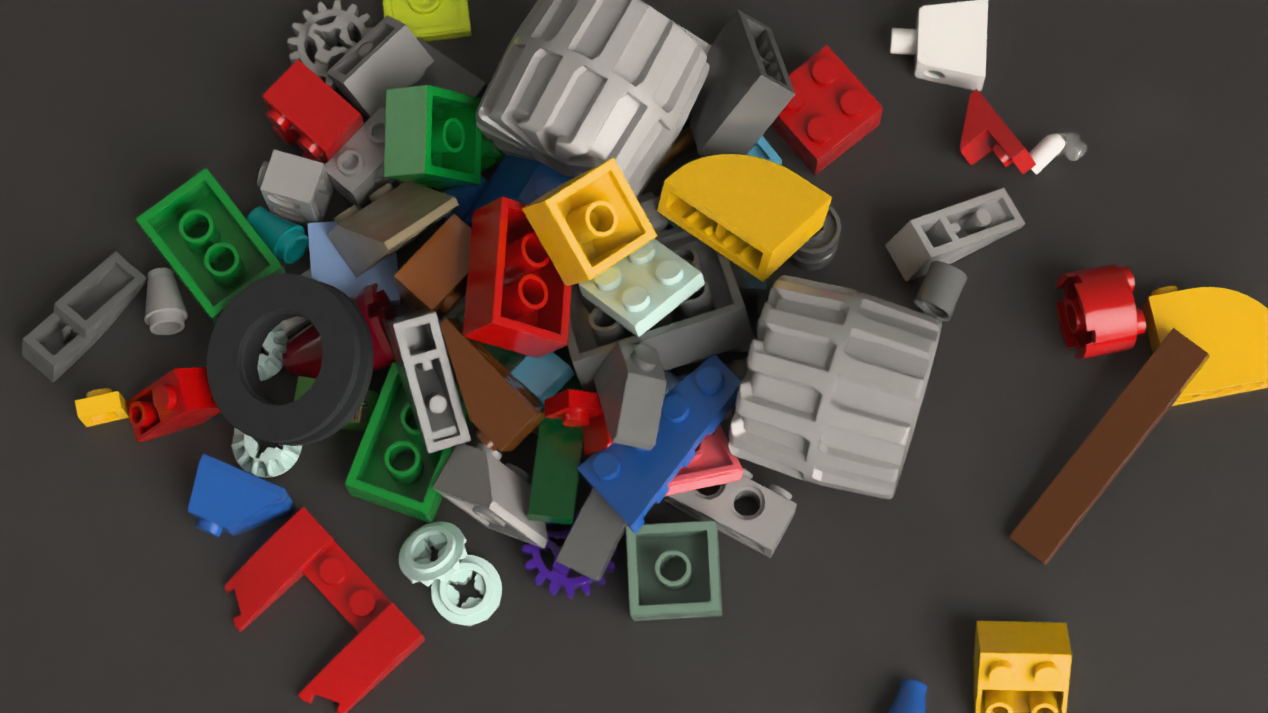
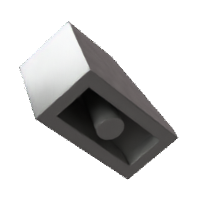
(632, 393)

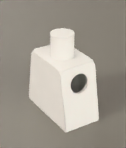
(947, 43)

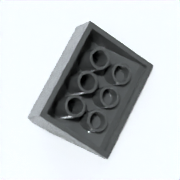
(701, 326)

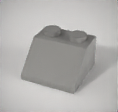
(491, 492)

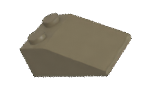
(387, 223)

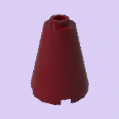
(305, 348)

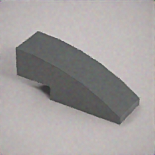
(82, 316)
(592, 538)

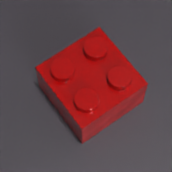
(827, 111)
(310, 114)

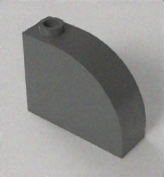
(742, 89)

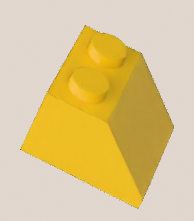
(589, 223)

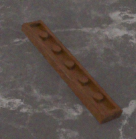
(1109, 446)

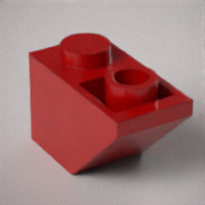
(172, 404)

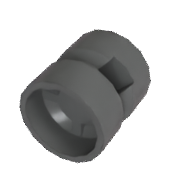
(820, 247)

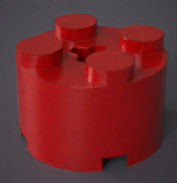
(1099, 311)

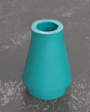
(280, 235)

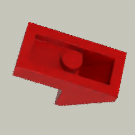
(987, 132)
(584, 410)

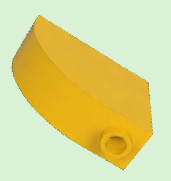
(745, 209)
(1222, 324)

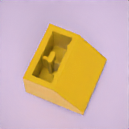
(1021, 667)

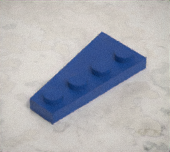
(636, 477)

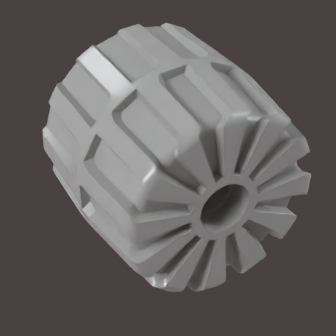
(593, 87)
(833, 386)

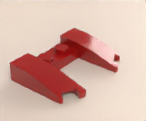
(383, 630)

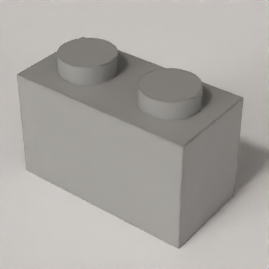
(380, 61)

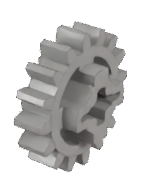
(326, 30)

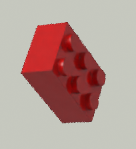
(513, 285)

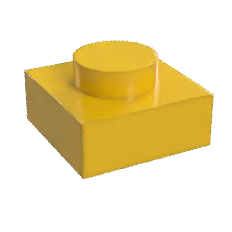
(101, 407)

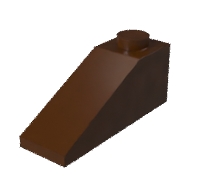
(492, 395)

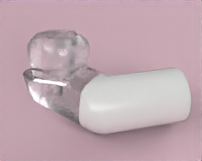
(1057, 144)

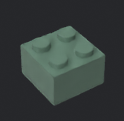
(674, 571)

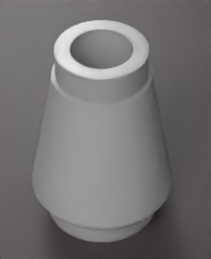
(164, 304)

